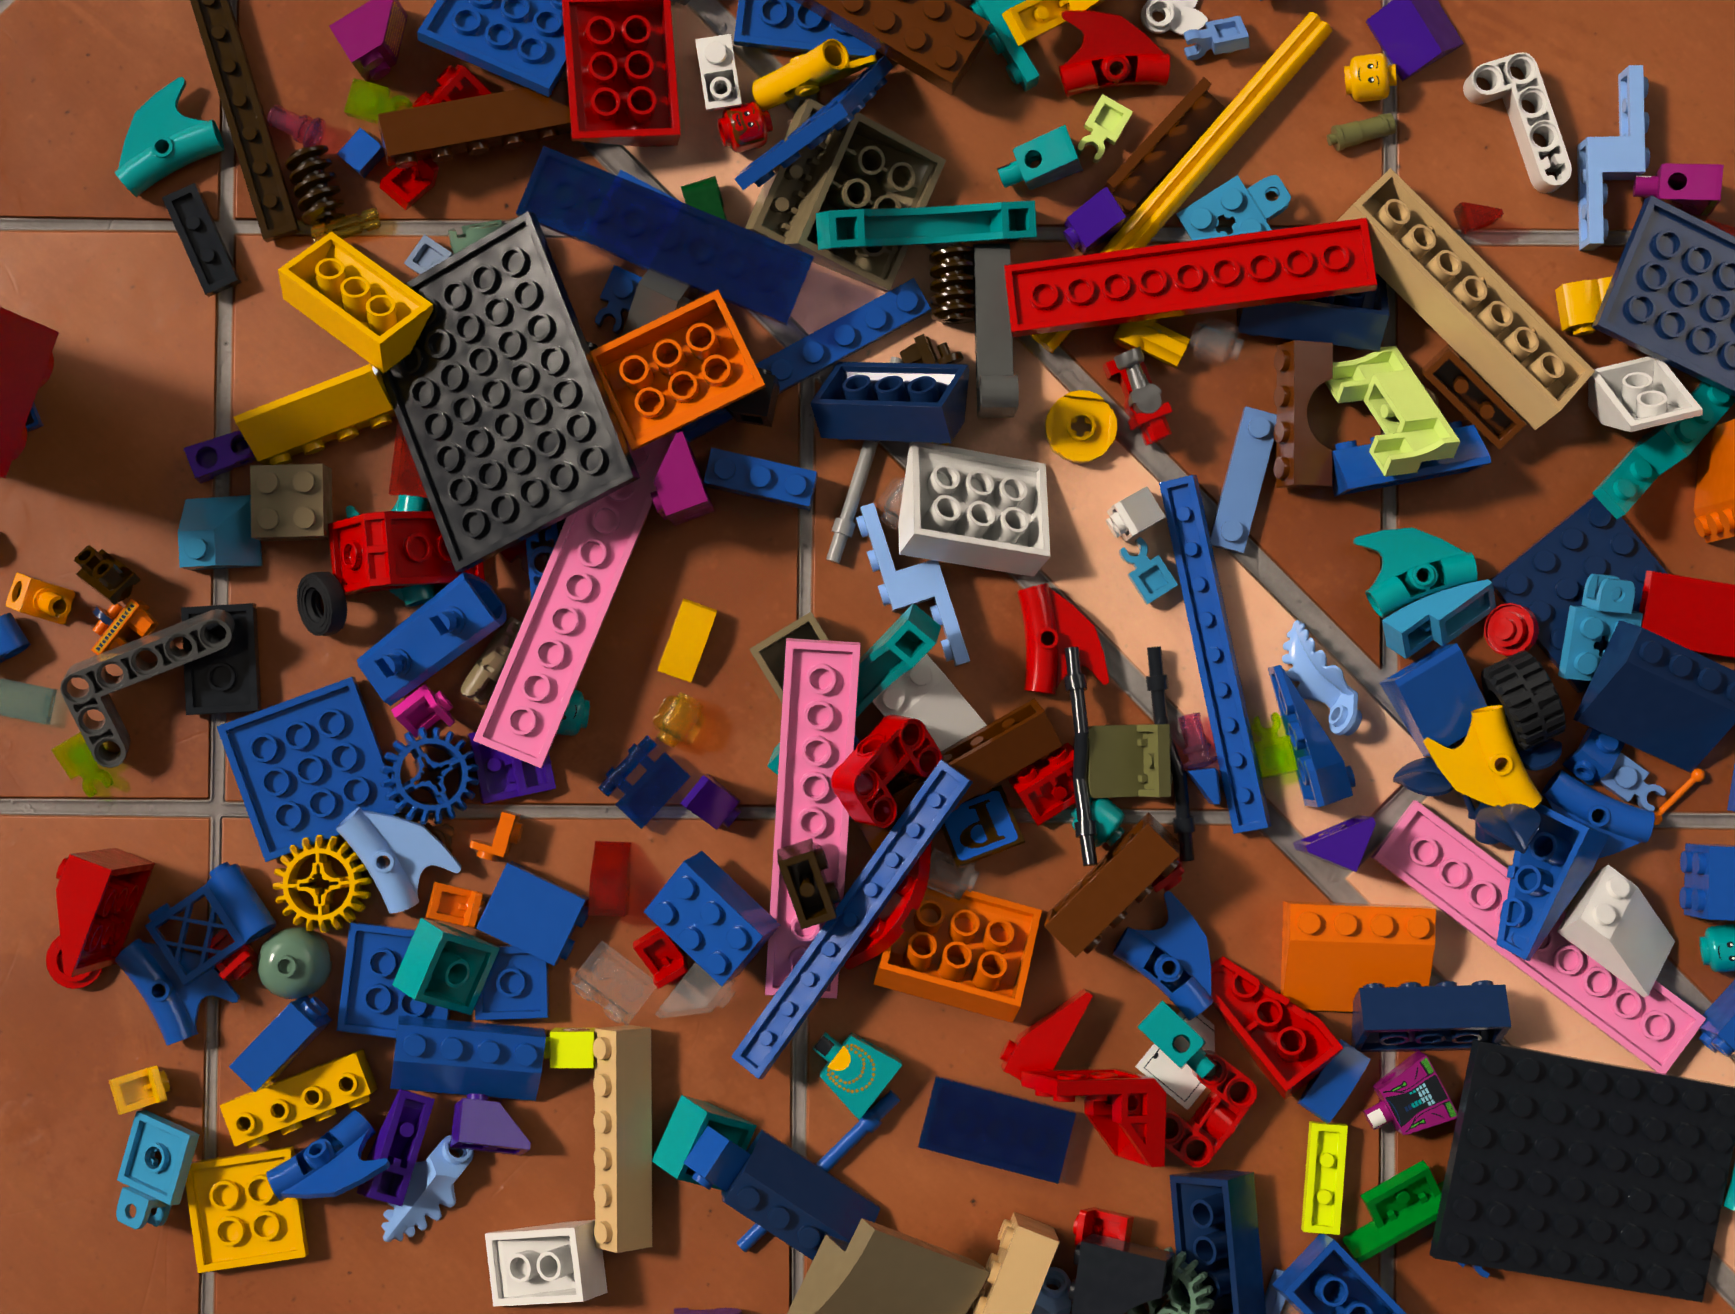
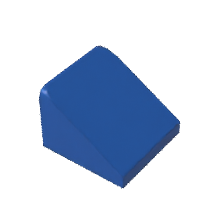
(362, 152)
(1207, 783)

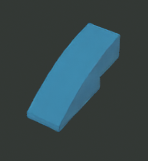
(1438, 617)

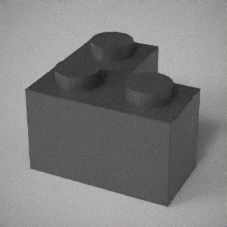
(656, 297)

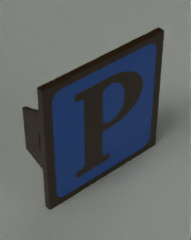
(981, 828)

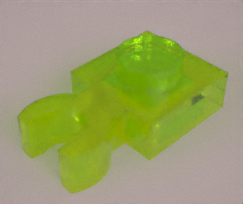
(370, 99)
(1273, 752)
(77, 760)

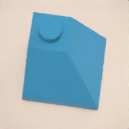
(217, 534)

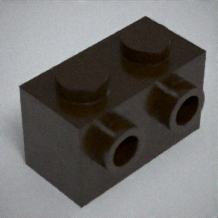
(806, 883)

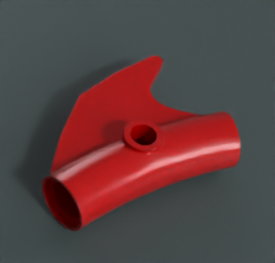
(1109, 40)
(1052, 614)

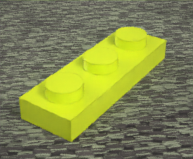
(1324, 1178)

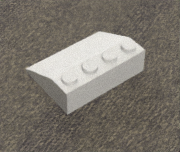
(974, 509)

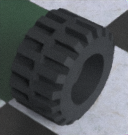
(1527, 697)

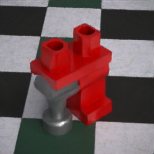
(1141, 396)

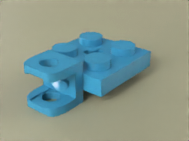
(1232, 200)
(1595, 620)
(153, 1184)

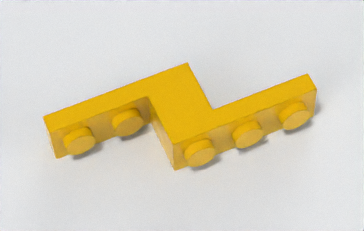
(1040, 16)

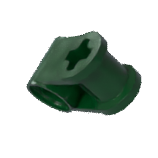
(705, 196)

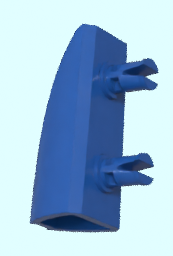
(433, 637)

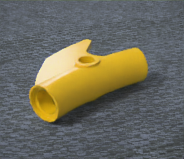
(807, 73)
(1473, 767)

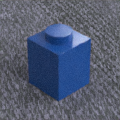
(716, 1160)

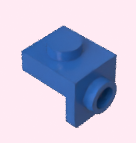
(1594, 756)

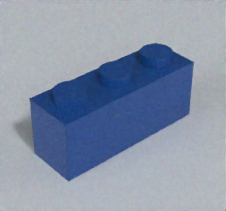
(760, 479)

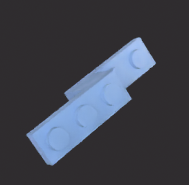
(1612, 157)
(912, 585)

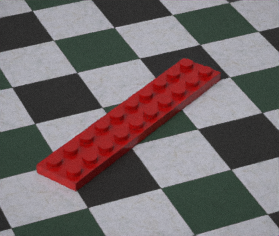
(1190, 277)

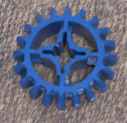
(422, 760)

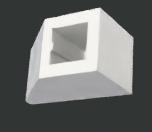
(718, 72)
(1134, 514)

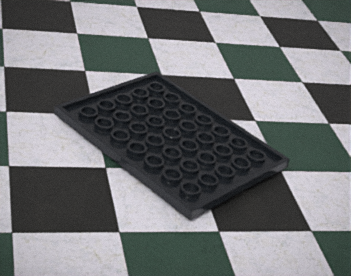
(504, 398)
(1586, 1171)

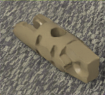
(488, 668)

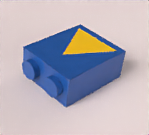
(281, 1042)

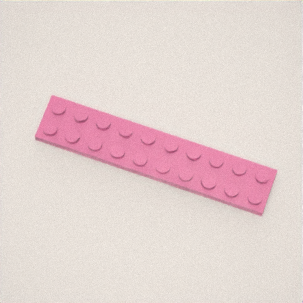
(567, 615)
(814, 741)
(1472, 890)

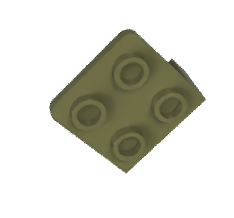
(1129, 761)

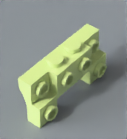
(1400, 405)

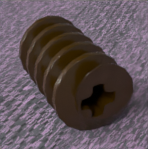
(313, 185)
(951, 285)

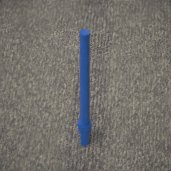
(868, 1123)

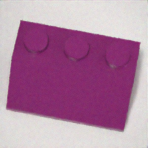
(679, 485)

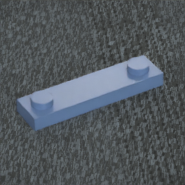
(1243, 480)

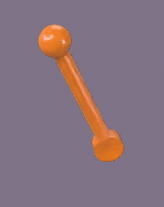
(1697, 775)

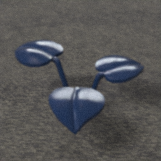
(1508, 824)

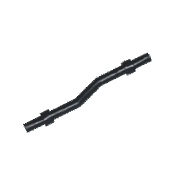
(1183, 823)
(1085, 827)

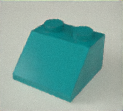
(445, 967)
(686, 1128)

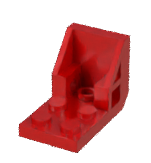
(391, 552)
(1132, 1120)

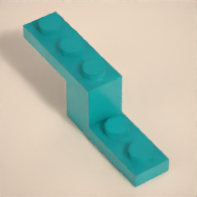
(1002, 41)
(1660, 451)

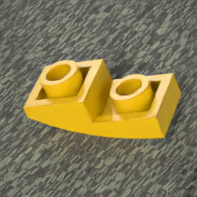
(687, 640)

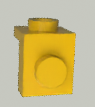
(139, 1089)

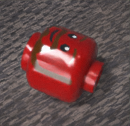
(745, 127)

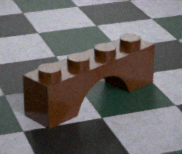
(1299, 456)

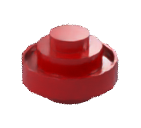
(1511, 629)

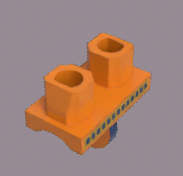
(132, 617)

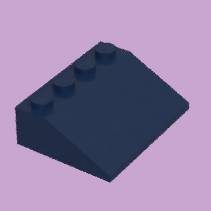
(1659, 697)

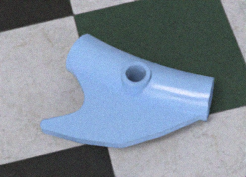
(406, 845)

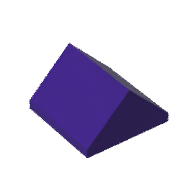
(1414, 34)
(1340, 844)

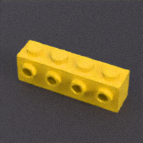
(298, 1098)

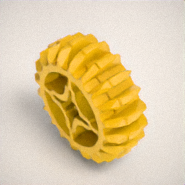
(322, 900)

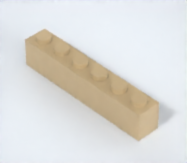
(623, 1138)

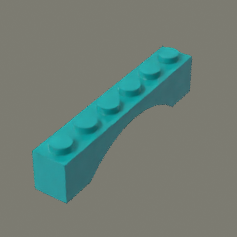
(925, 225)
(889, 659)

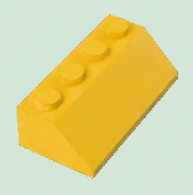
(355, 301)
(317, 416)

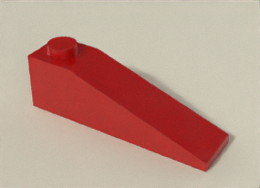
(1275, 1032)

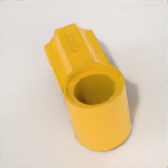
(1153, 340)

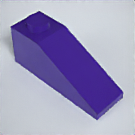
(399, 1143)

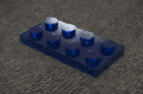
(996, 1129)

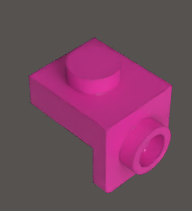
(423, 710)

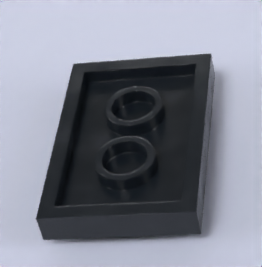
(229, 677)

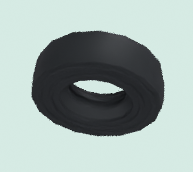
(334, 602)

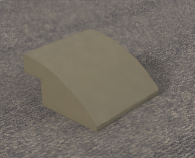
(848, 170)
(887, 1275)

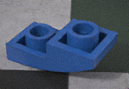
(1334, 1083)

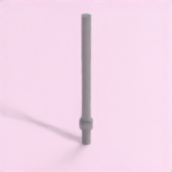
(844, 526)

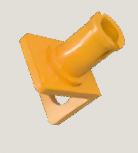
(40, 599)

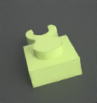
(1105, 124)

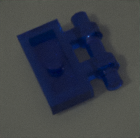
(653, 788)

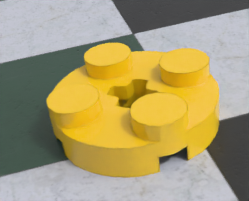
(1096, 414)

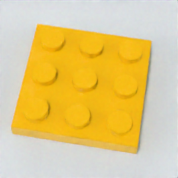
(238, 1215)

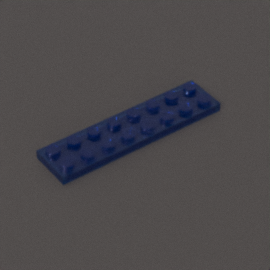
(665, 235)

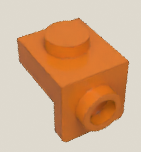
(507, 832)
(455, 905)

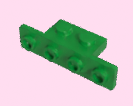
(1397, 1210)

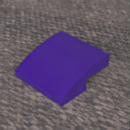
(506, 776)

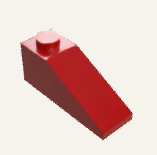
(1045, 1040)

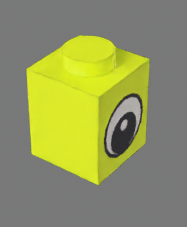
(570, 1048)

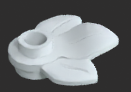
(1178, 16)

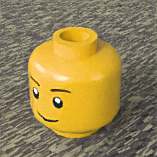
(1369, 77)

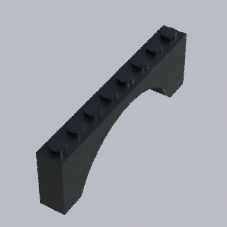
(1118, 1275)

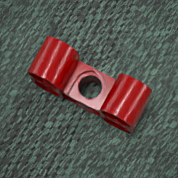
(891, 747)
(1215, 1117)

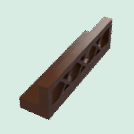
(1164, 147)

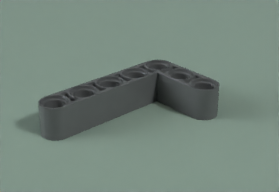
(995, 381)
(134, 671)

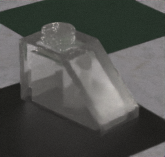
(696, 995)

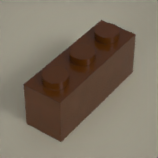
(1473, 396)

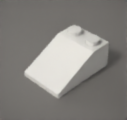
(1639, 395)
(932, 699)
(1618, 929)
(545, 1264)

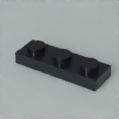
(201, 240)

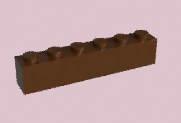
(473, 125)
(983, 757)

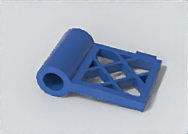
(236, 906)

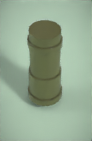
(1361, 131)

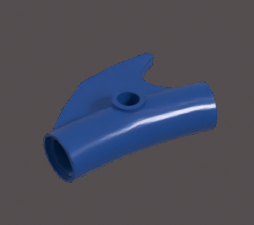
(1621, 821)
(1184, 946)
(178, 1007)
(328, 1164)

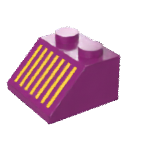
(372, 36)

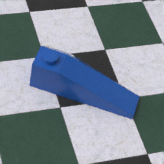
(1320, 766)
(1546, 879)

